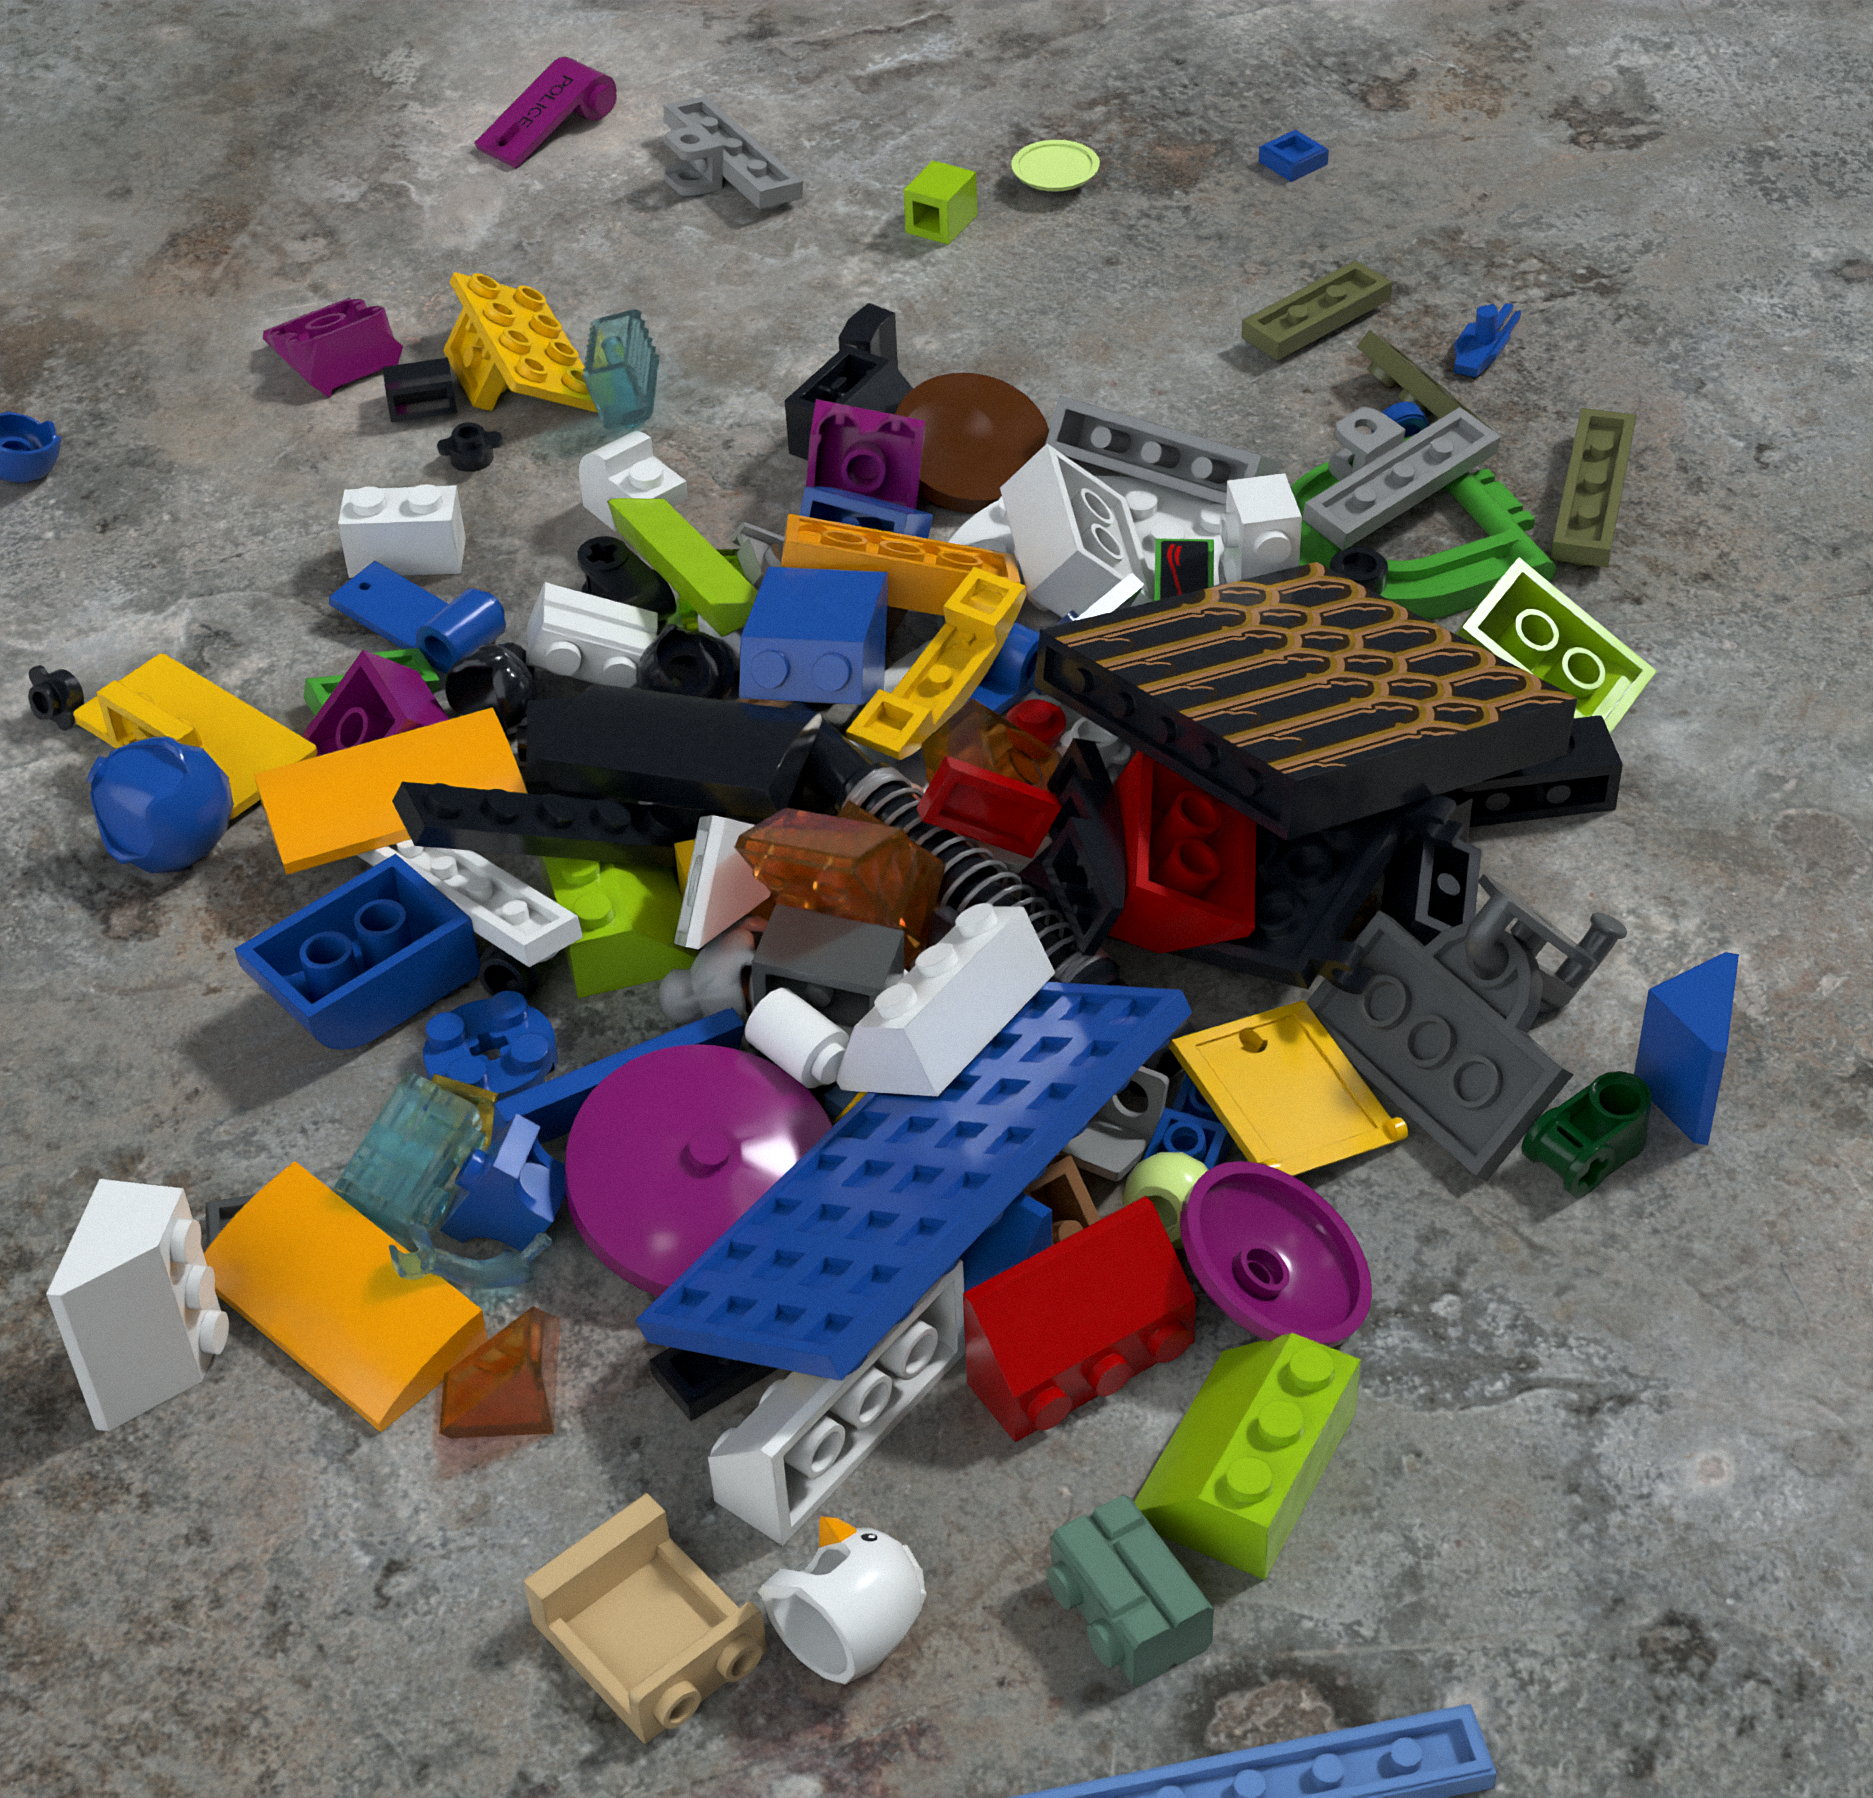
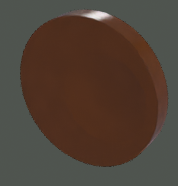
(973, 437)

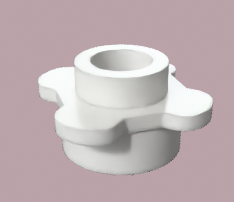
(1109, 746)

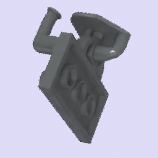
(1452, 1020)

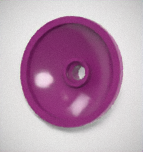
(1274, 1254)

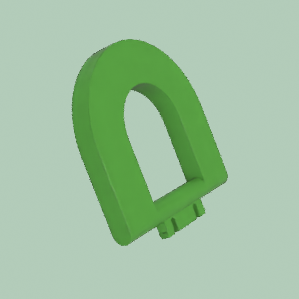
(1455, 577)

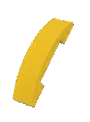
(948, 669)

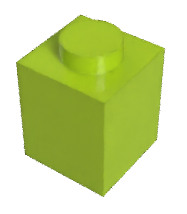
(940, 202)

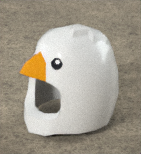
(848, 1602)

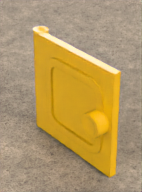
(1292, 1102)

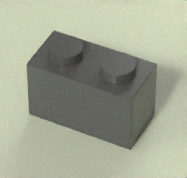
(827, 961)

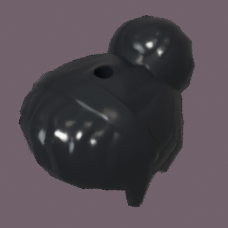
(693, 658)
(493, 678)

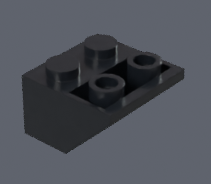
(847, 379)

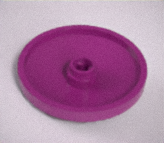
(679, 1153)

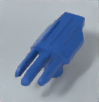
(1481, 341)

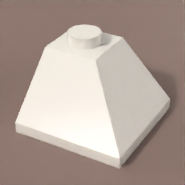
(718, 883)

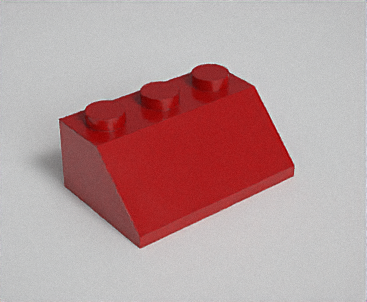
(1185, 862)
(1077, 1320)

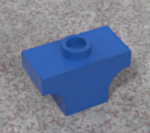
(507, 1189)

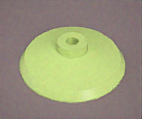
(1055, 165)

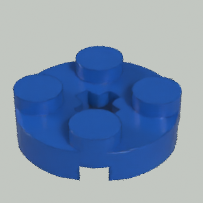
(498, 1023)

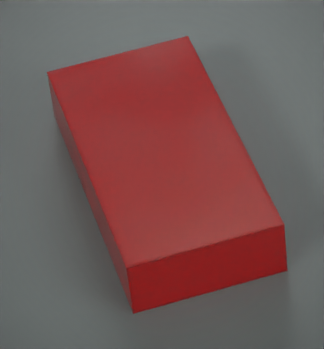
(988, 807)

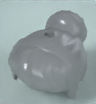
(716, 976)

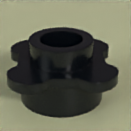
(470, 447)
(55, 696)

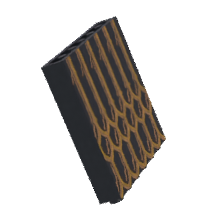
(1303, 697)

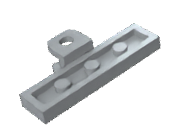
(722, 149)
(1392, 473)

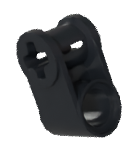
(623, 577)

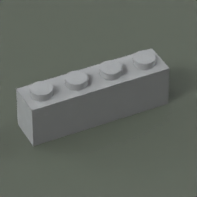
(1152, 450)

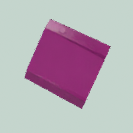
(336, 343)
(866, 452)

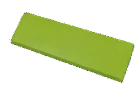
(685, 561)

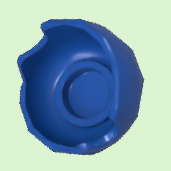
(26, 448)

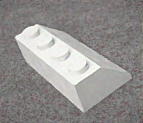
(820, 1429)

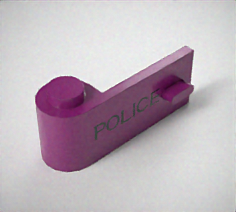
(540, 109)

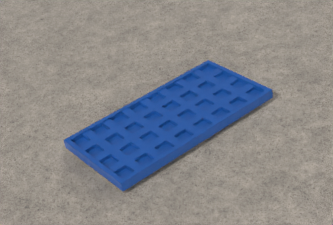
(908, 1188)

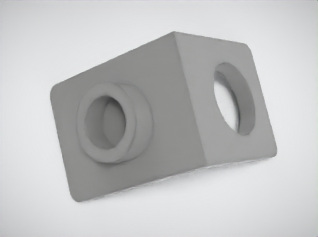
(1117, 1135)

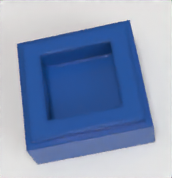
(1293, 155)

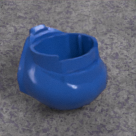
(160, 804)

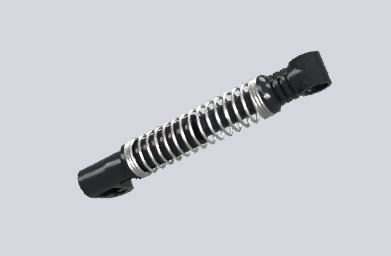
(842, 772)

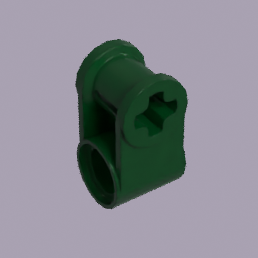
(1592, 1131)

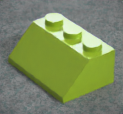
(624, 918)
(1252, 1450)

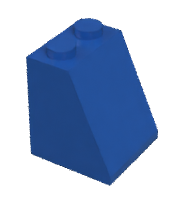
(815, 636)

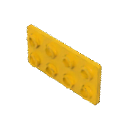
(513, 343)
(178, 703)

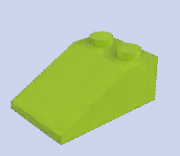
(1558, 642)

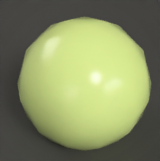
(1165, 1181)

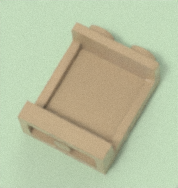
(643, 1620)

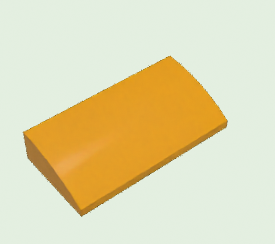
(919, 569)
(345, 797)
(329, 1297)

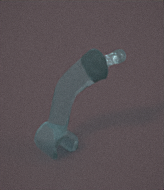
(486, 1274)

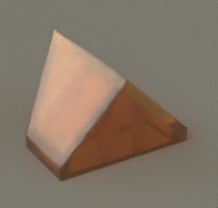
(506, 1382)

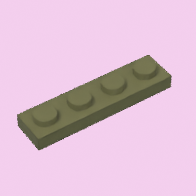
(1593, 488)

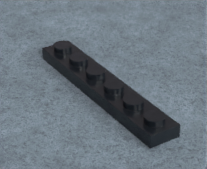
(544, 824)

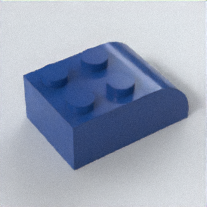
(364, 955)

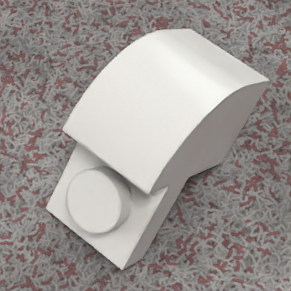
(627, 471)

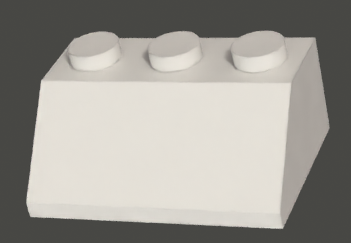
(1071, 535)
(947, 1005)
(136, 1301)

